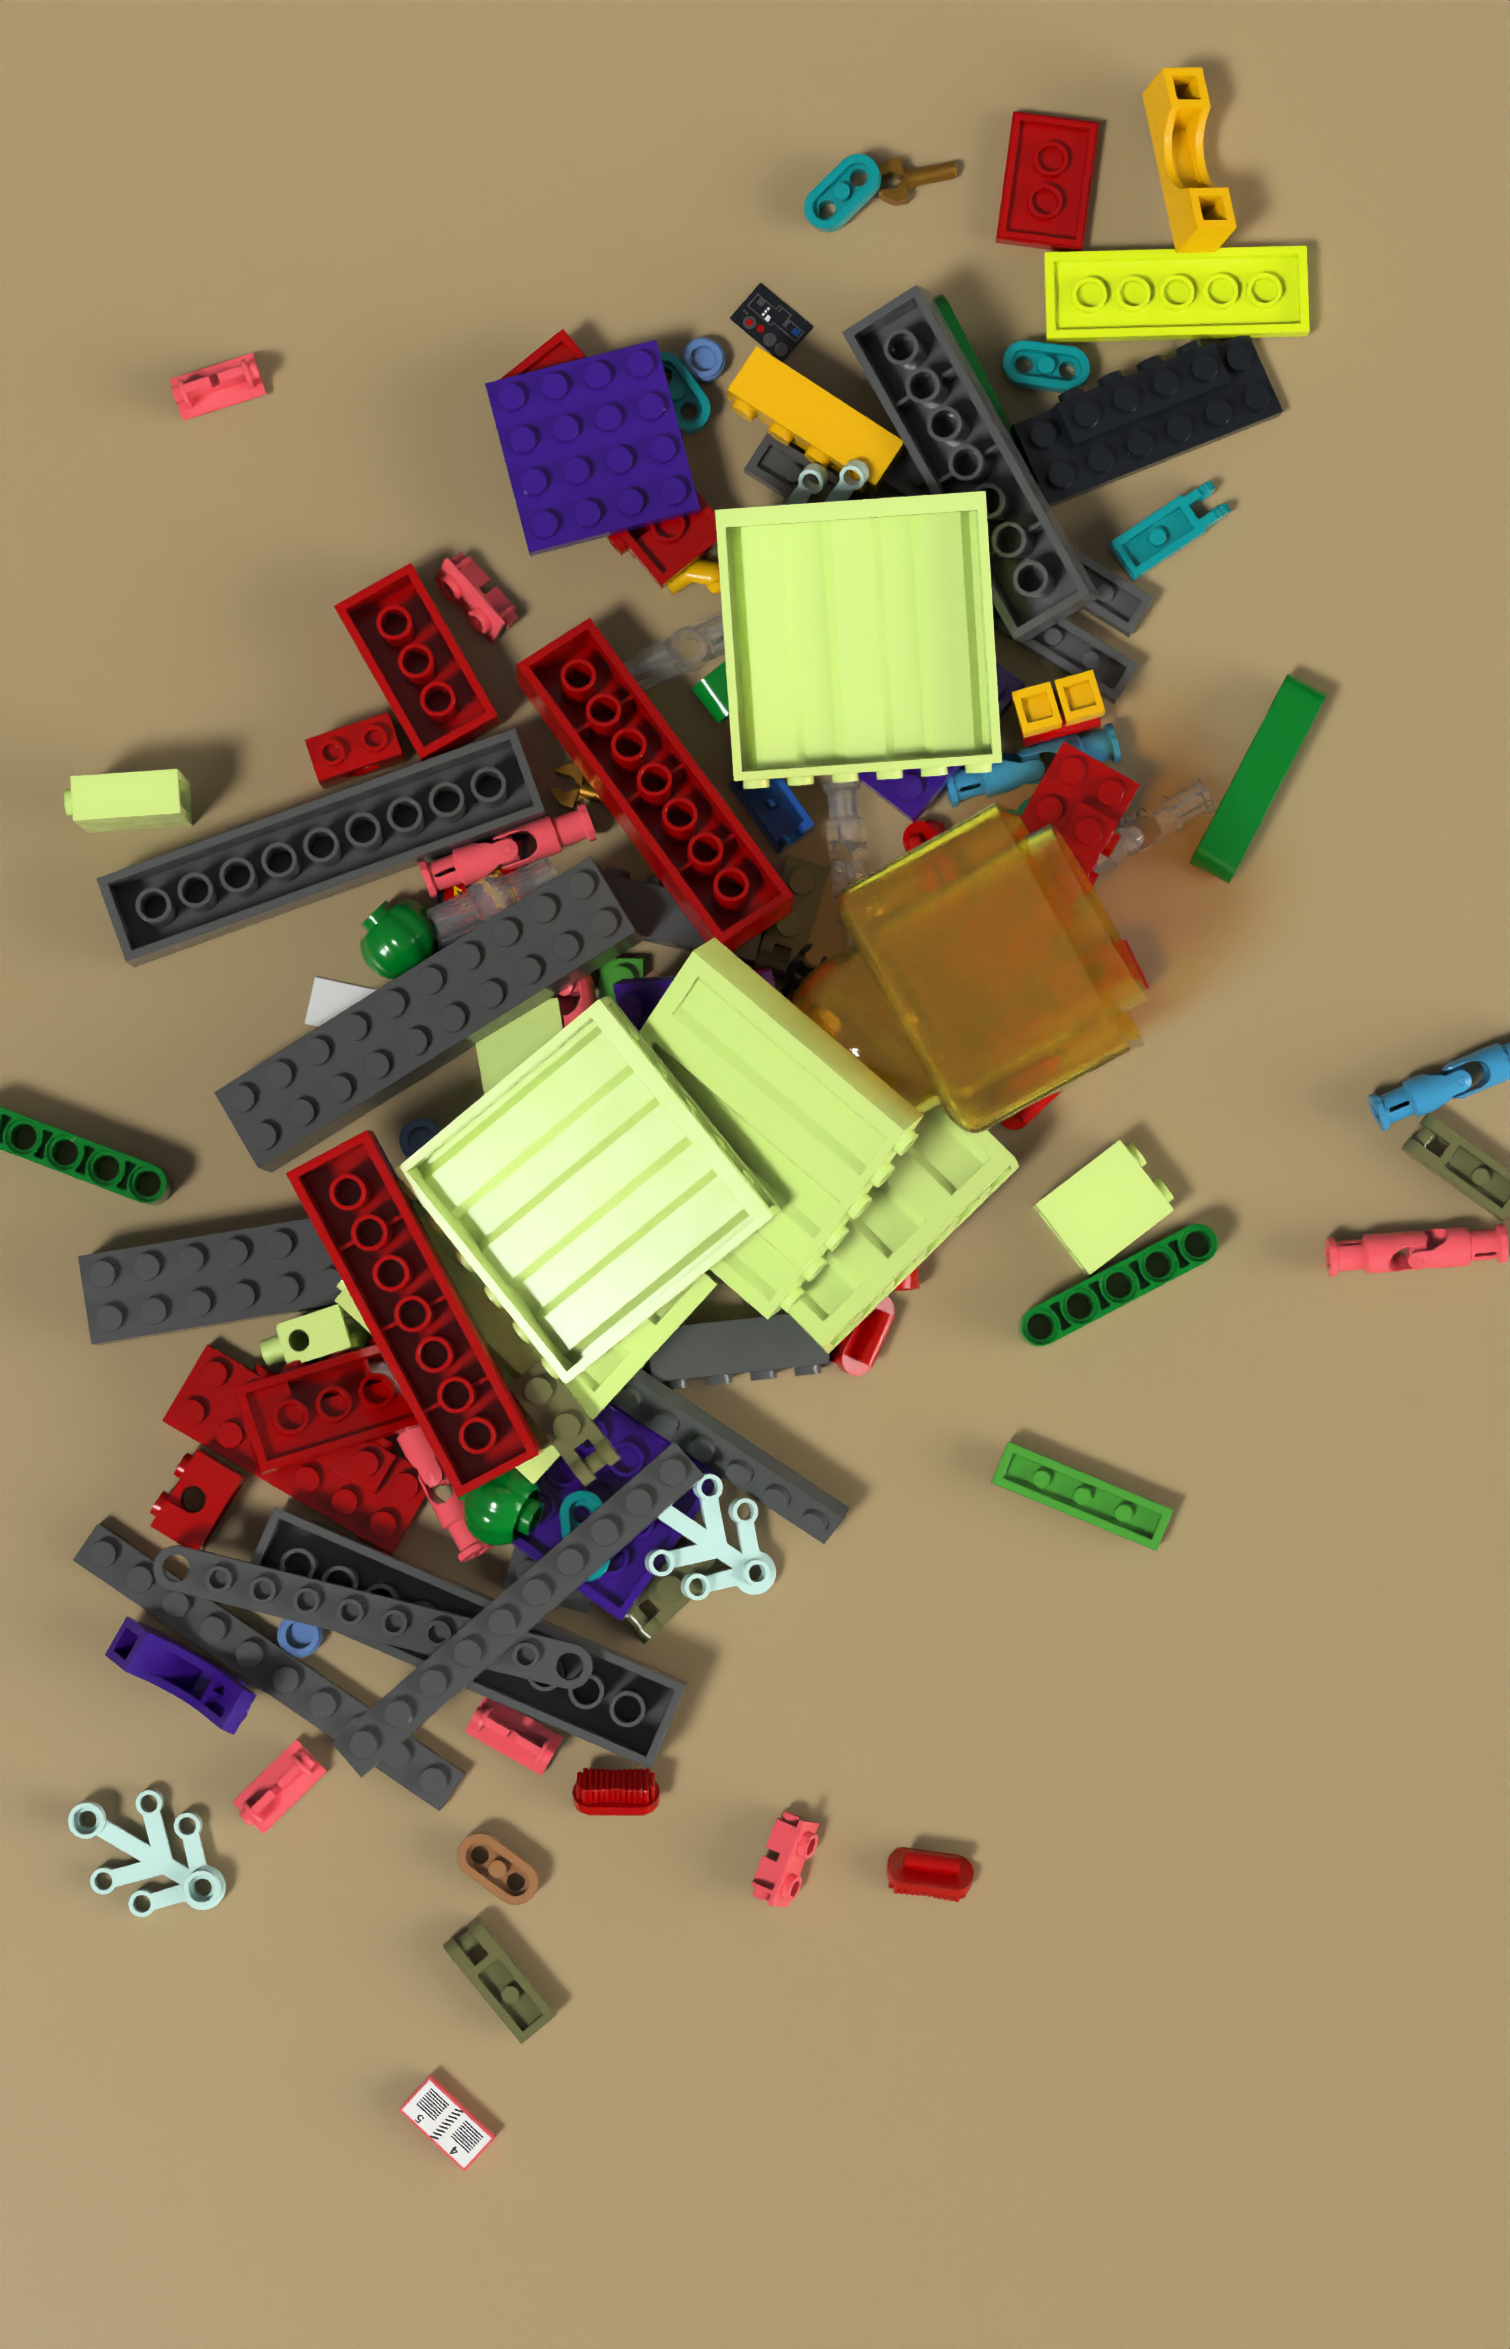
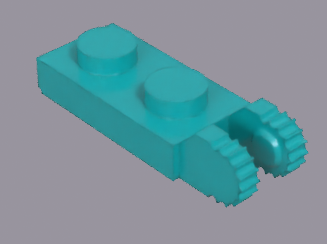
(1165, 532)

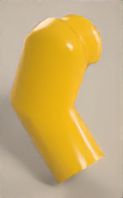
(700, 572)

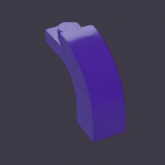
(182, 1672)

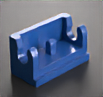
(775, 813)

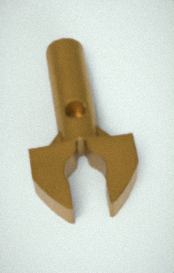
(911, 178)
(569, 799)

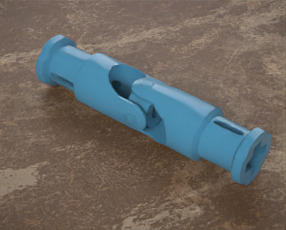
(1027, 767)
(1432, 1090)

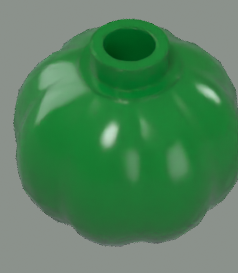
(397, 938)
(503, 1509)

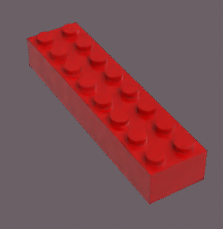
(653, 787)
(414, 1312)

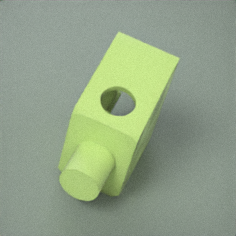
(328, 1333)

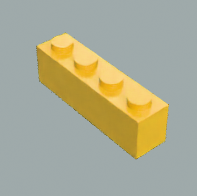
(812, 419)

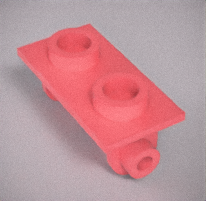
(217, 386)
(461, 583)
(514, 1734)
(279, 1787)
(780, 1880)

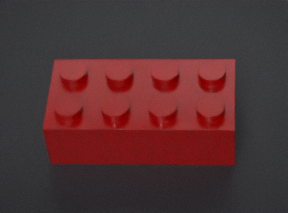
(417, 664)

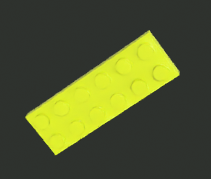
(1176, 294)

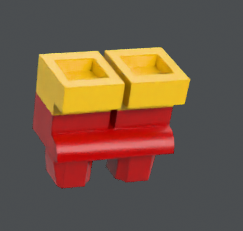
(1055, 713)

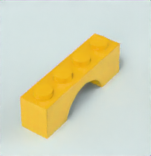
(1176, 115)

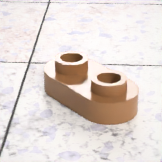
(495, 1871)

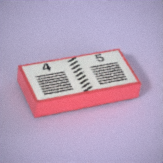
(447, 2122)

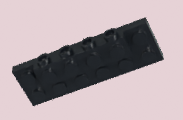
(1145, 417)

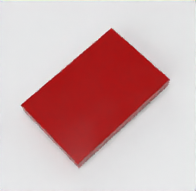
(1047, 182)

